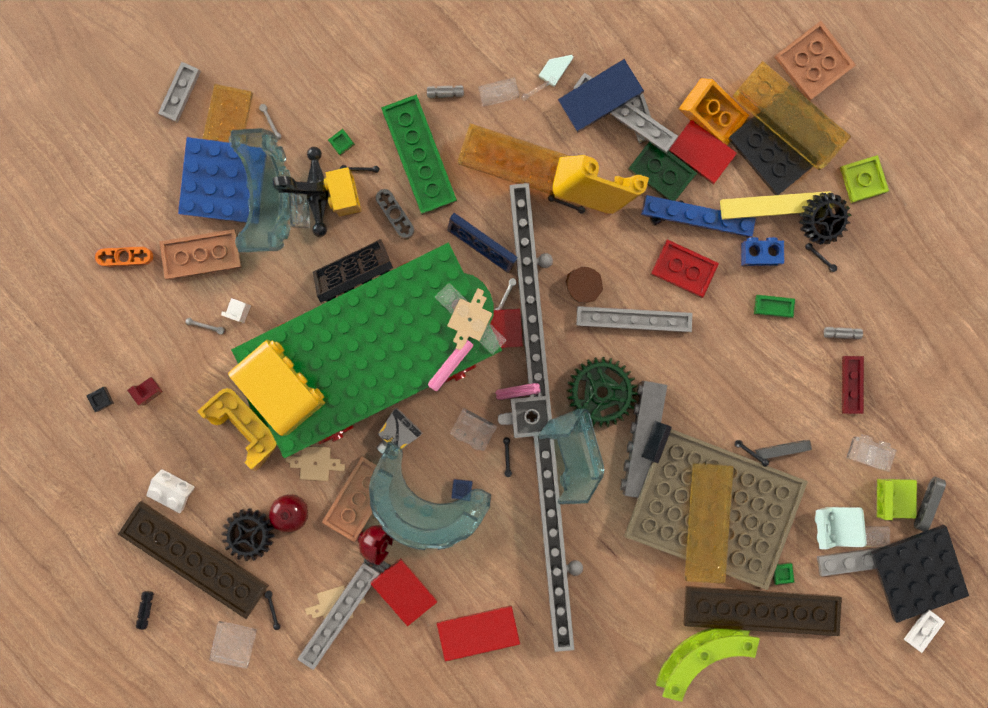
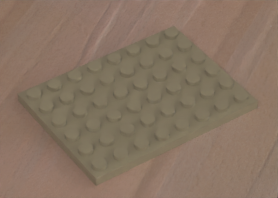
(760, 509)

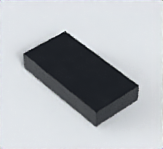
(656, 442)

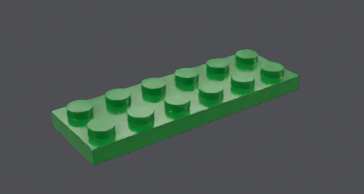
(419, 154)

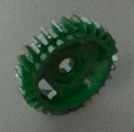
(617, 393)

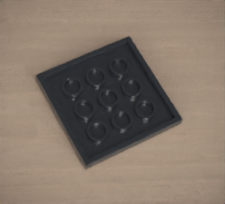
(769, 155)
(351, 271)
(920, 573)

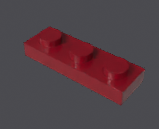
(852, 384)

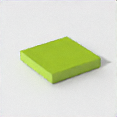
(864, 179)

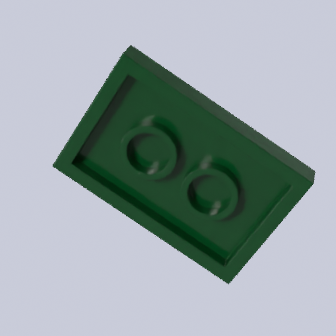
(665, 171)

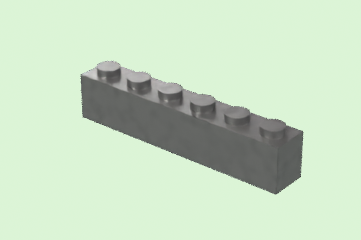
(647, 411)

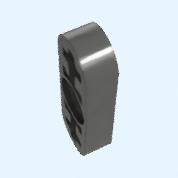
(383, 205)
(784, 449)
(929, 504)

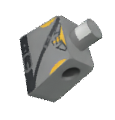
(398, 430)

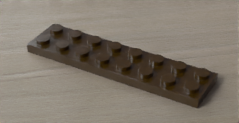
(193, 559)
(762, 611)

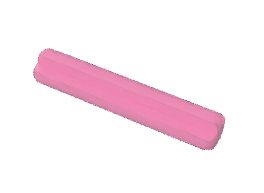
(449, 366)
(518, 391)

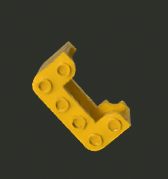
(276, 388)

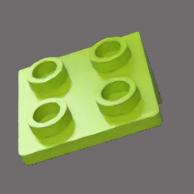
(896, 498)

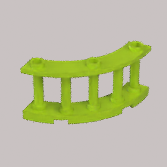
(698, 653)

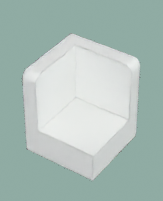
(237, 310)

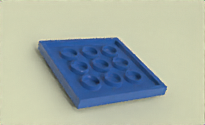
(213, 182)

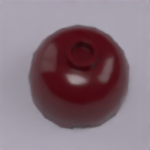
(288, 513)
(374, 544)

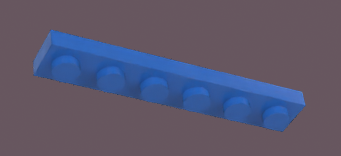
(696, 216)

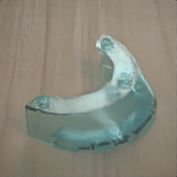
(268, 208)
(415, 520)

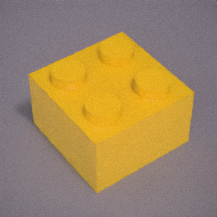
(343, 192)

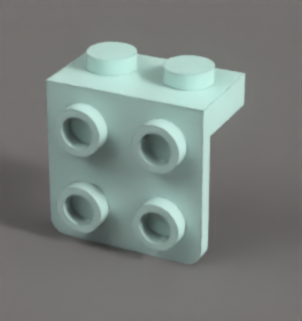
(840, 527)

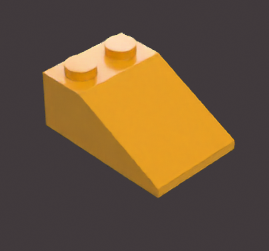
(713, 110)

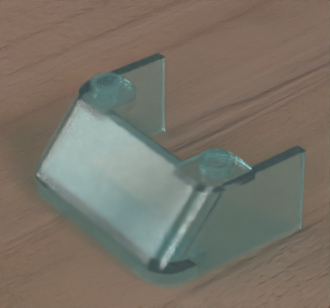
(579, 453)

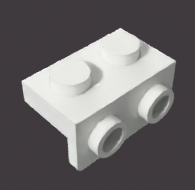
(169, 490)

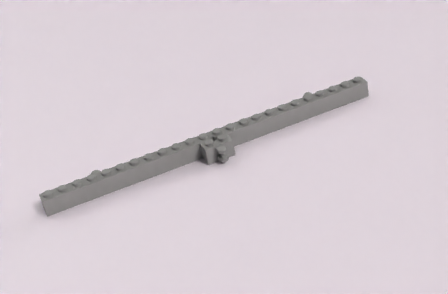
(540, 405)

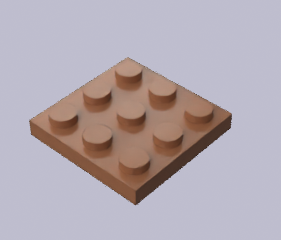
(814, 61)

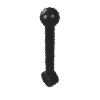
(375, 169)
(581, 209)
(832, 267)
(739, 443)
(508, 472)
(268, 594)

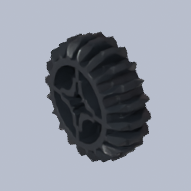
(817, 211)
(252, 540)

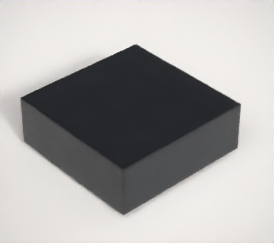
(100, 399)

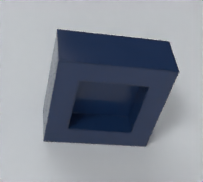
(461, 488)

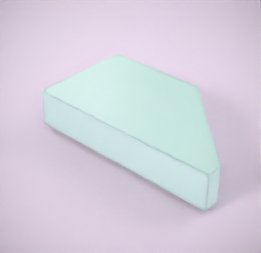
(556, 68)

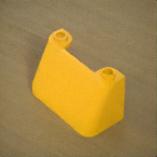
(578, 183)
(230, 406)

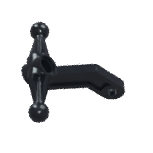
(313, 189)

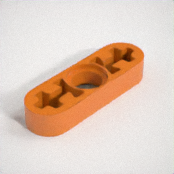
(111, 262)

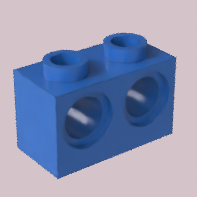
(762, 257)

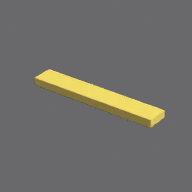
(765, 205)

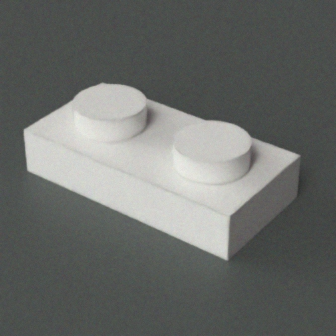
(924, 630)

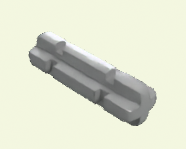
(445, 91)
(846, 333)

